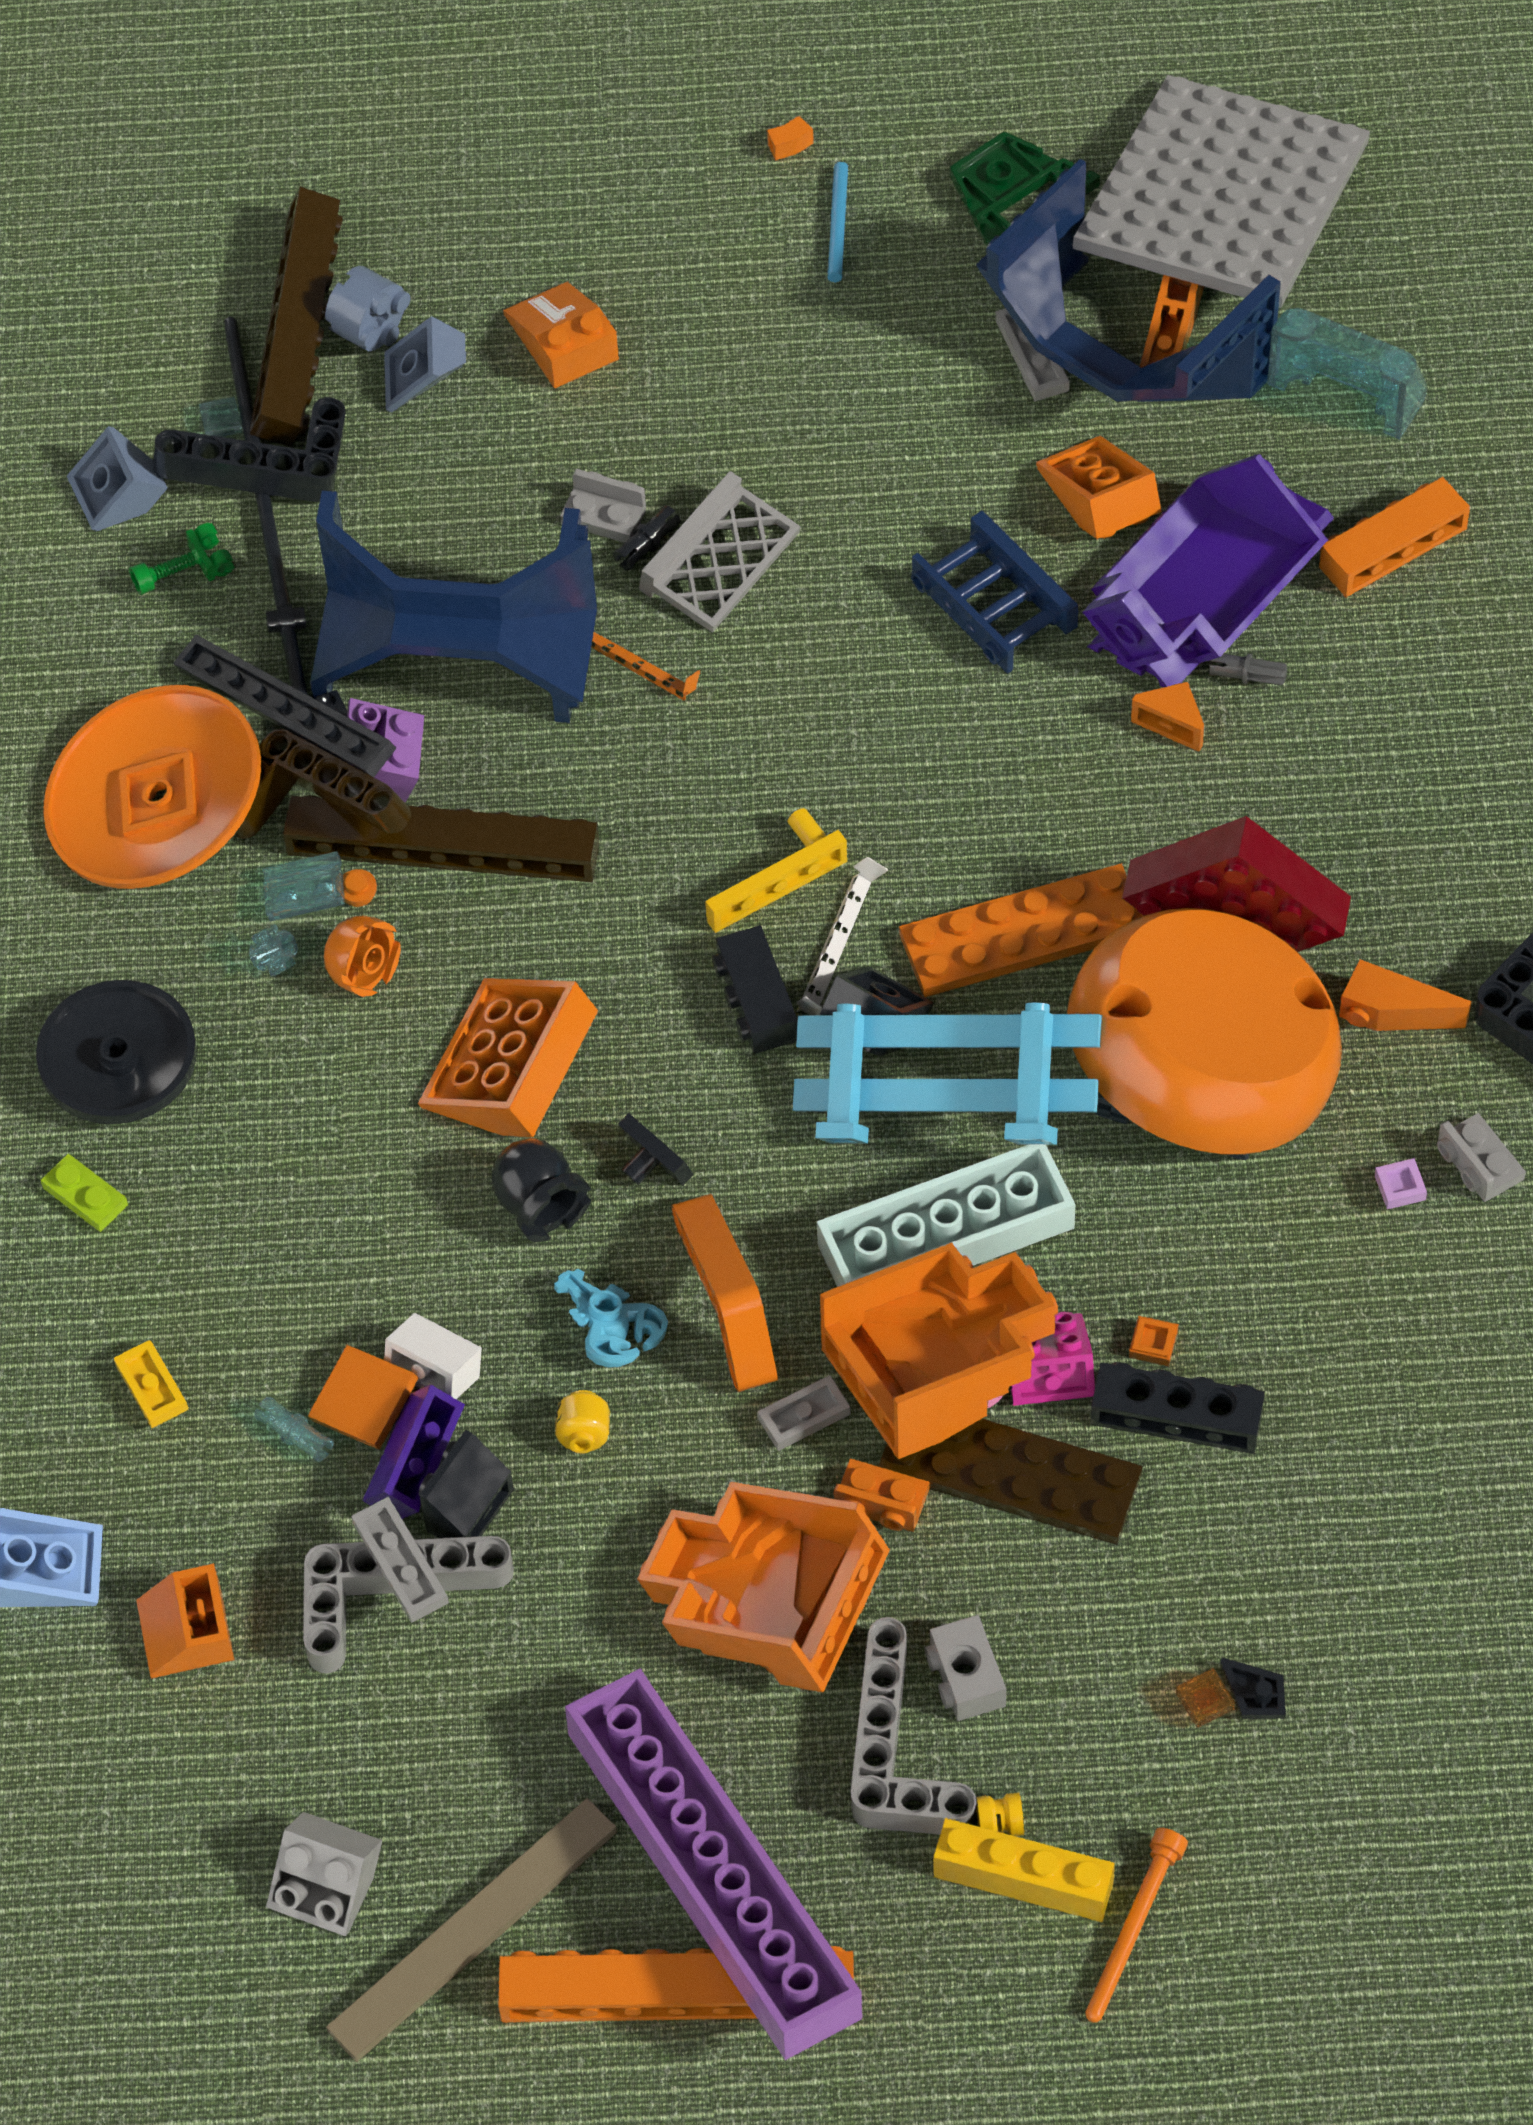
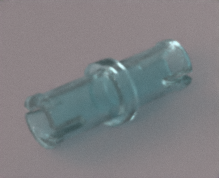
(294, 1429)

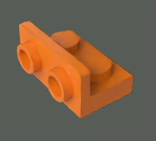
(883, 1494)

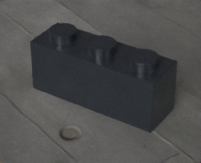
(755, 990)

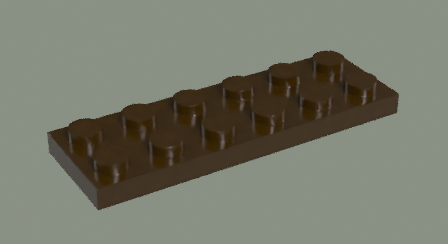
(1028, 1477)

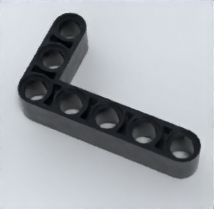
(258, 465)
(1513, 1001)

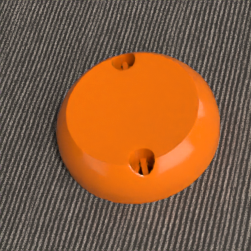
(1208, 1031)

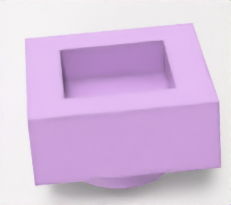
(1400, 1183)

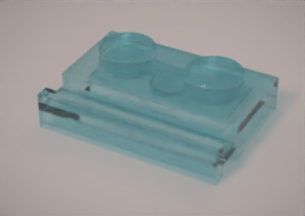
(303, 886)

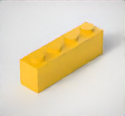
(1023, 1869)

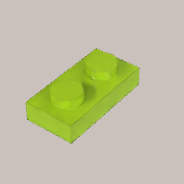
(84, 1192)

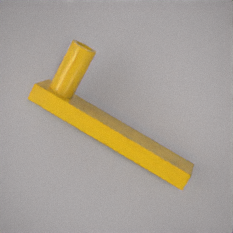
(816, 859)

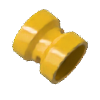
(1009, 1811)

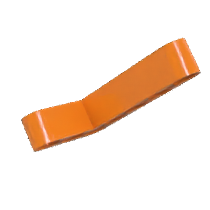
(729, 1289)

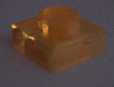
(1205, 1697)

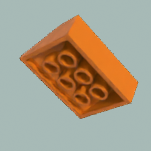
(510, 1054)

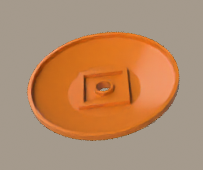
(116, 763)

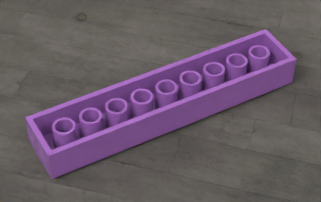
(714, 1864)

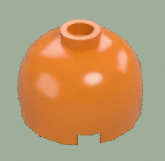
(361, 954)

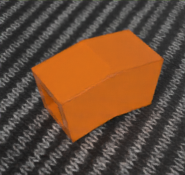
(790, 138)

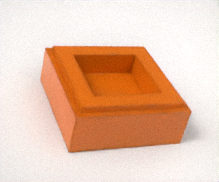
(1153, 1341)

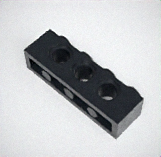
(1193, 1423)

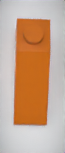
(1172, 319)
(1396, 1002)

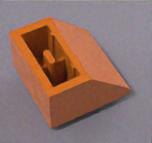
(185, 1622)

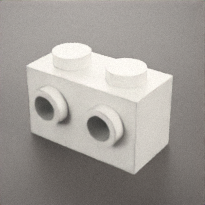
(434, 1355)

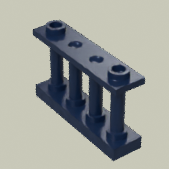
(1011, 562)

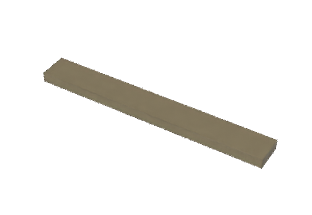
(471, 1930)

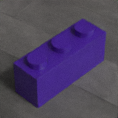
(414, 1449)

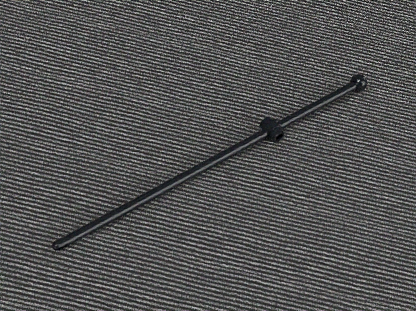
(284, 618)

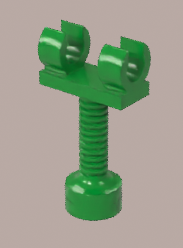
(198, 541)

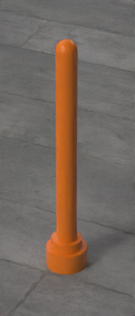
(1166, 1849)

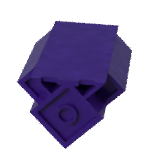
(1204, 570)

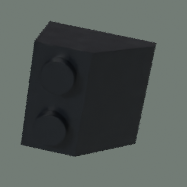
(877, 996)

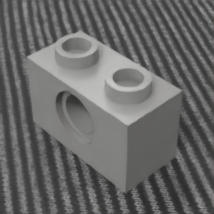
(966, 1644)

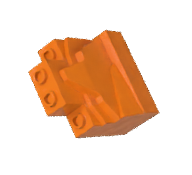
(934, 1341)
(767, 1579)

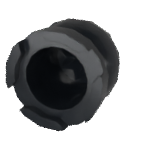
(539, 1188)

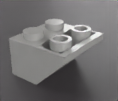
(323, 1872)

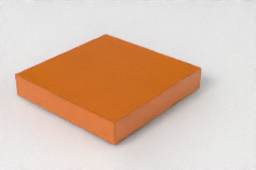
(363, 1397)

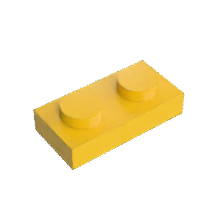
(151, 1383)

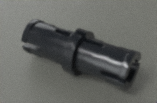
(646, 537)

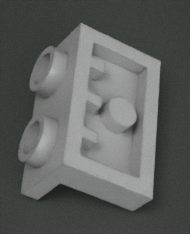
(607, 505)
(1479, 1156)

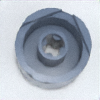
(367, 309)

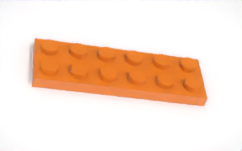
(1017, 930)

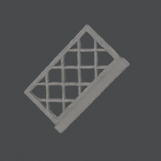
(689, 541)

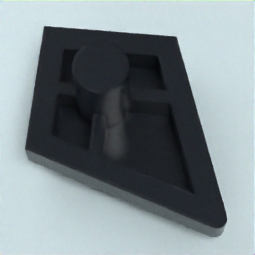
(1255, 1690)

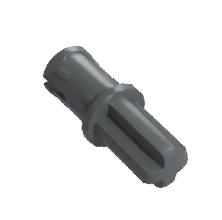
(1250, 669)

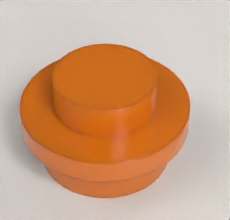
(359, 887)

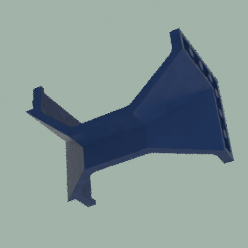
(1037, 259)
(529, 623)

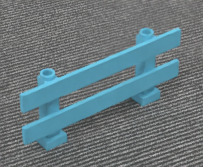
(1029, 1096)

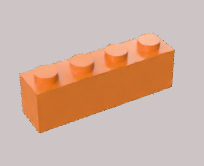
(1394, 536)

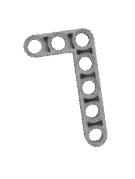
(348, 1580)
(882, 1742)

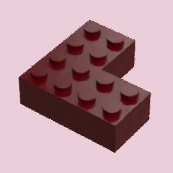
(1245, 875)

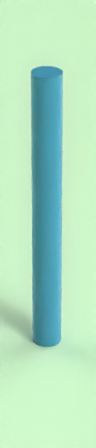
(837, 226)

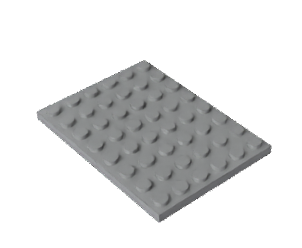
(1221, 189)

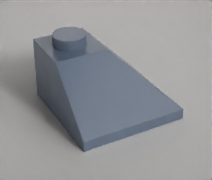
(422, 361)
(115, 481)

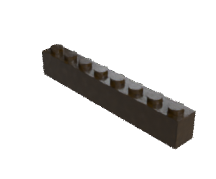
(296, 317)
(448, 840)

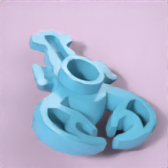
(610, 1320)

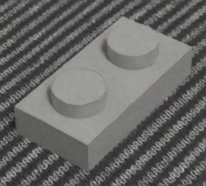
(804, 1412)

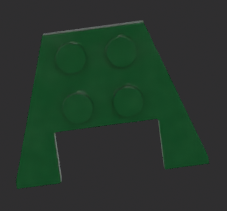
(1002, 175)

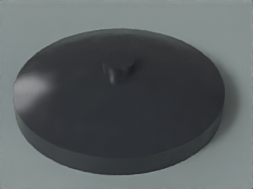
(116, 1052)

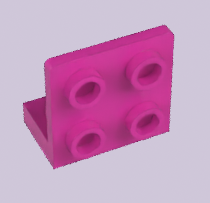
(1060, 1366)

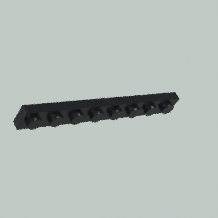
(284, 705)

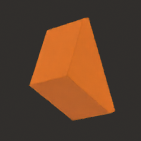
(1170, 713)

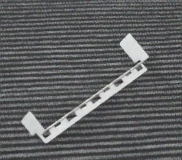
(869, 872)

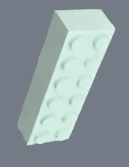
(977, 1208)

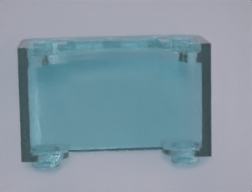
(1313, 344)

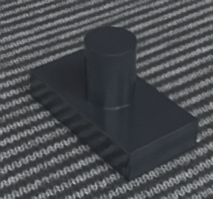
(651, 1153)

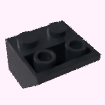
(464, 1490)

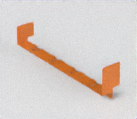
(686, 688)

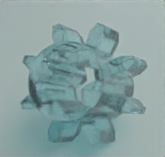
(273, 950)

